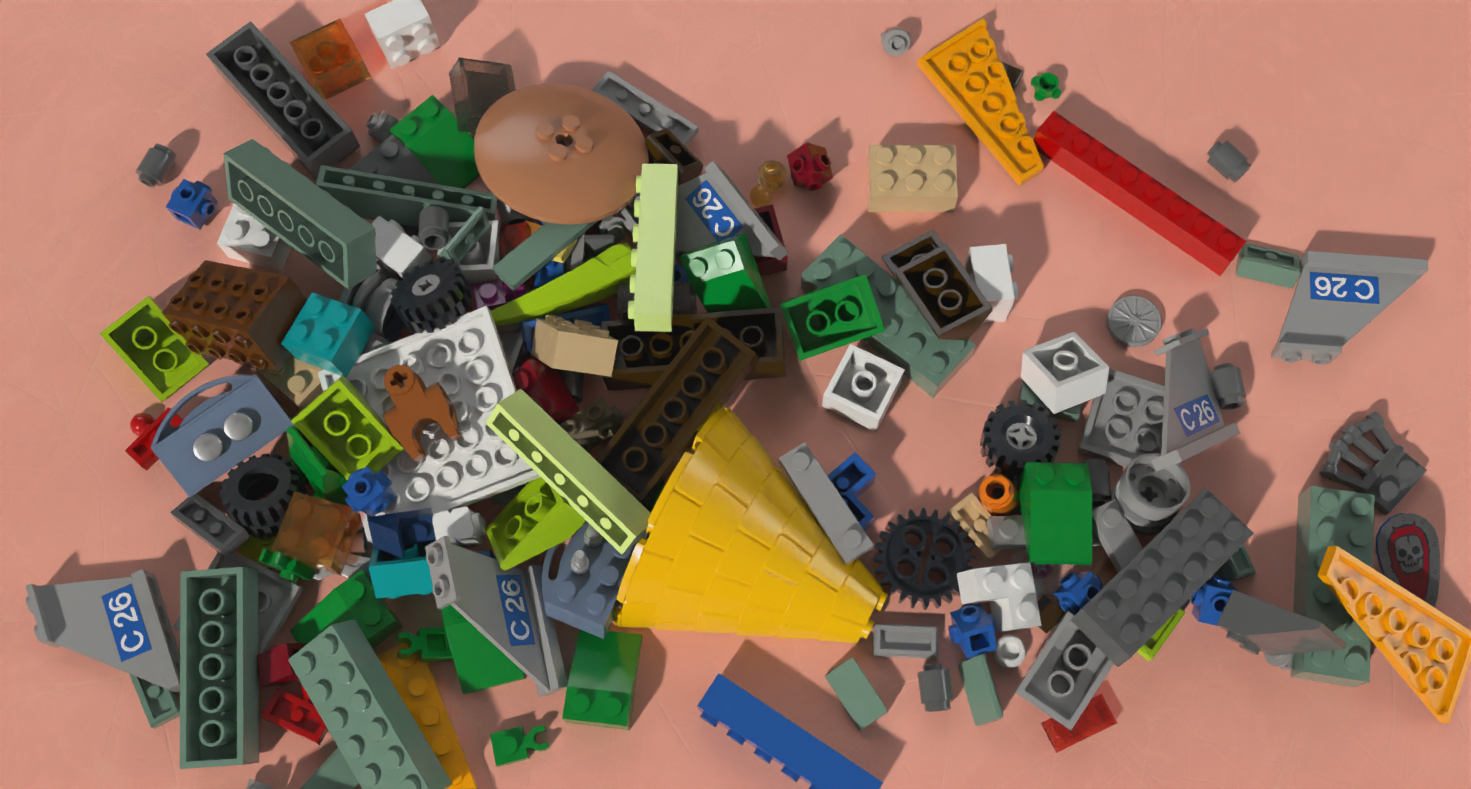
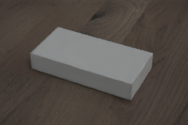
(905, 641)

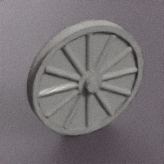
(1134, 321)

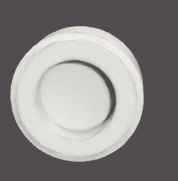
(1009, 651)

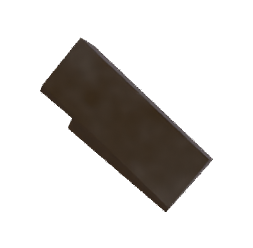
(939, 287)

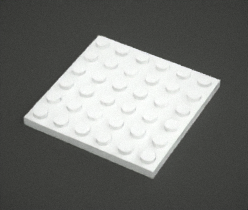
(476, 377)

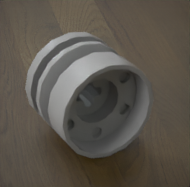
(374, 299)
(1151, 497)

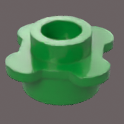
(1048, 80)

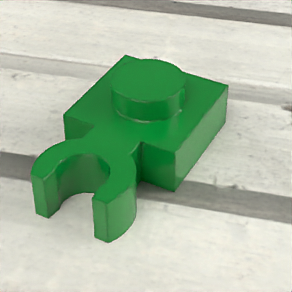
(288, 568)
(429, 643)
(513, 745)

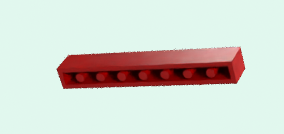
(1138, 193)

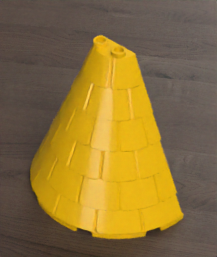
(742, 552)

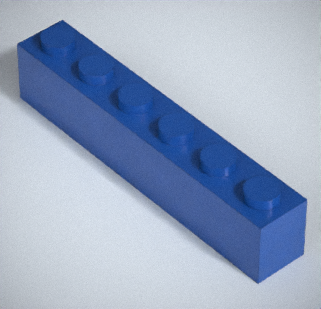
(780, 739)

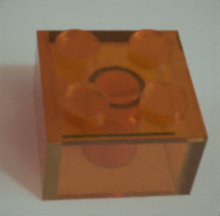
(330, 59)
(317, 533)

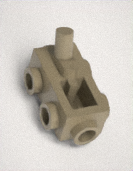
(593, 424)

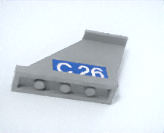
(714, 210)
(1338, 299)
(1190, 407)
(502, 607)
(111, 622)

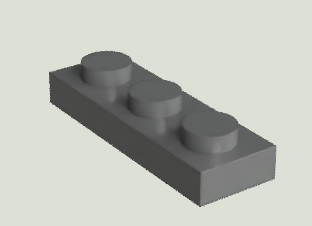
(210, 525)

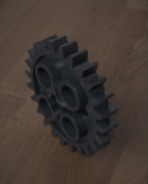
(898, 551)

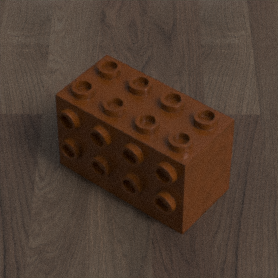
(236, 314)

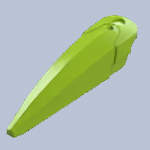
(573, 290)

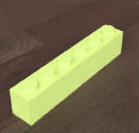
(655, 248)
(570, 470)

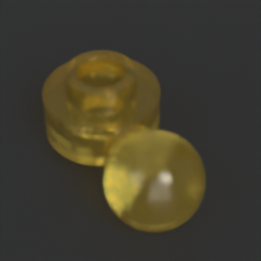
(761, 193)

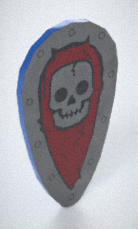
(1410, 555)

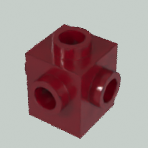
(810, 166)

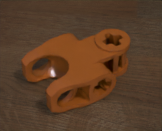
(416, 409)

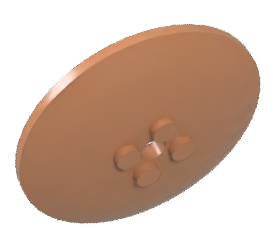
(552, 181)

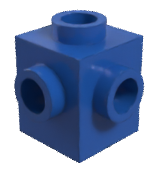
(192, 203)
(369, 491)
(1077, 590)
(1211, 599)
(973, 630)

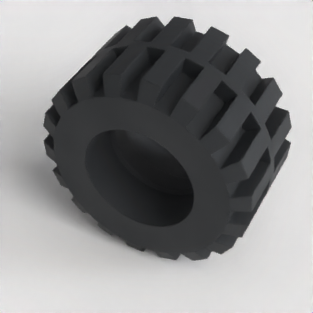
(251, 481)

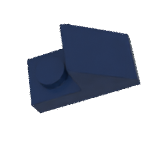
(400, 529)

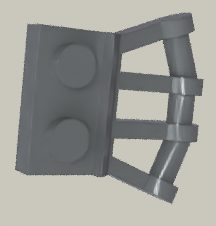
(1389, 476)

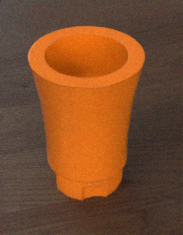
(1007, 504)

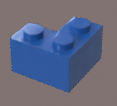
(851, 481)

